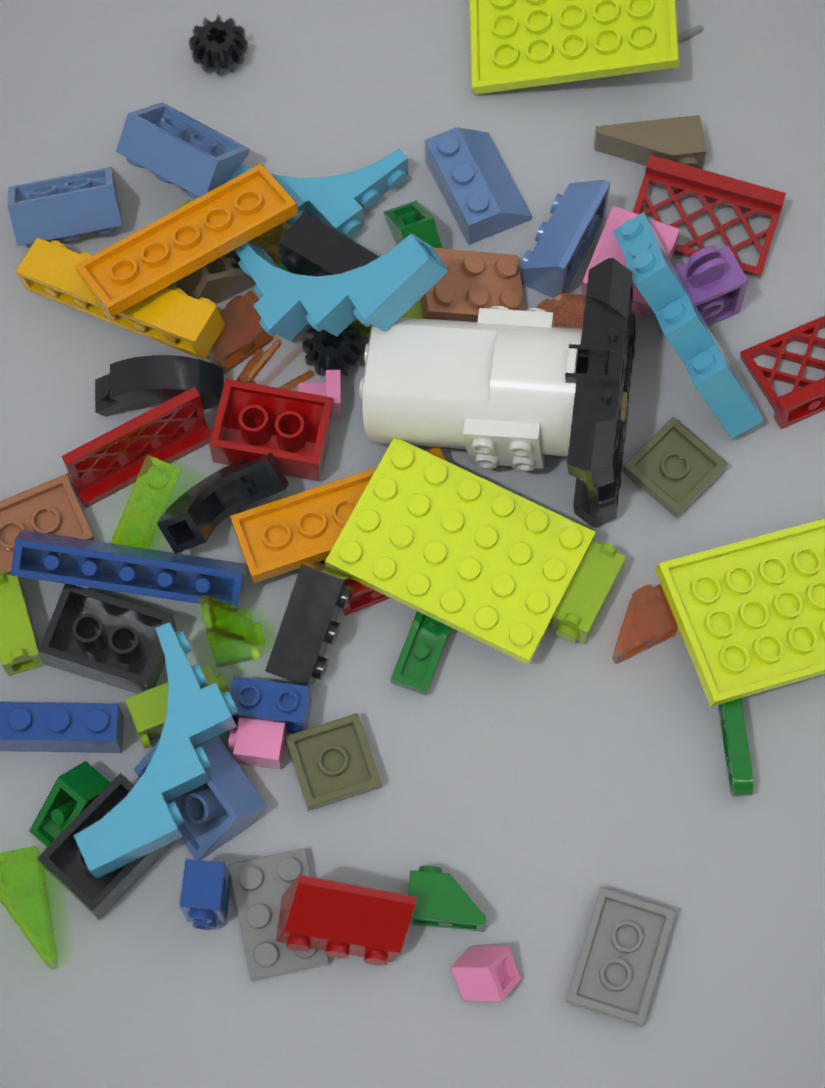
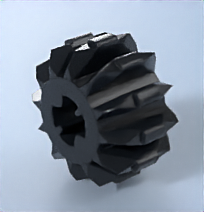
(218, 44)
(322, 355)

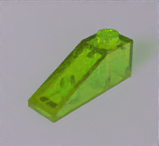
(146, 503)
(230, 632)
(27, 901)

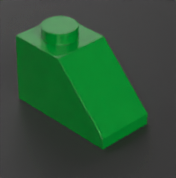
(415, 220)
(67, 800)
(442, 901)

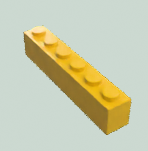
(165, 316)

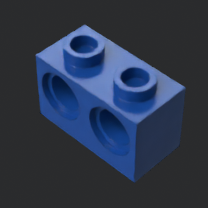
(272, 702)
(205, 893)

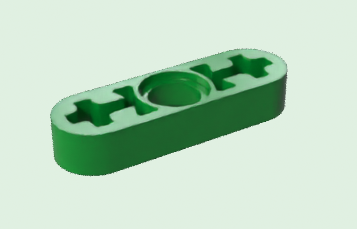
(736, 748)

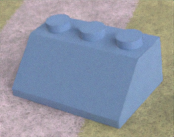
(179, 149)
(475, 183)
(64, 207)
(565, 237)
(218, 808)

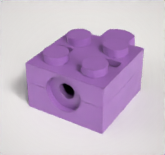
(714, 283)

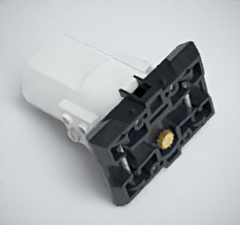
(514, 388)

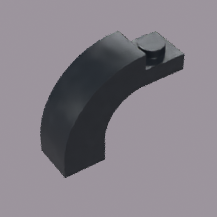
(156, 380)
(205, 505)

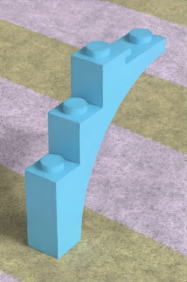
(342, 197)
(371, 293)
(685, 327)
(144, 817)

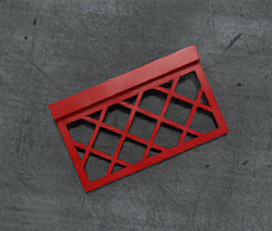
(720, 190)
(800, 402)
(114, 466)

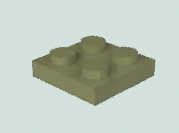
(674, 467)
(333, 761)

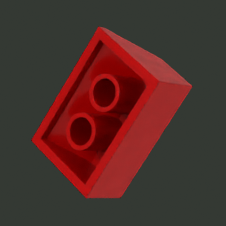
(272, 420)
(344, 919)

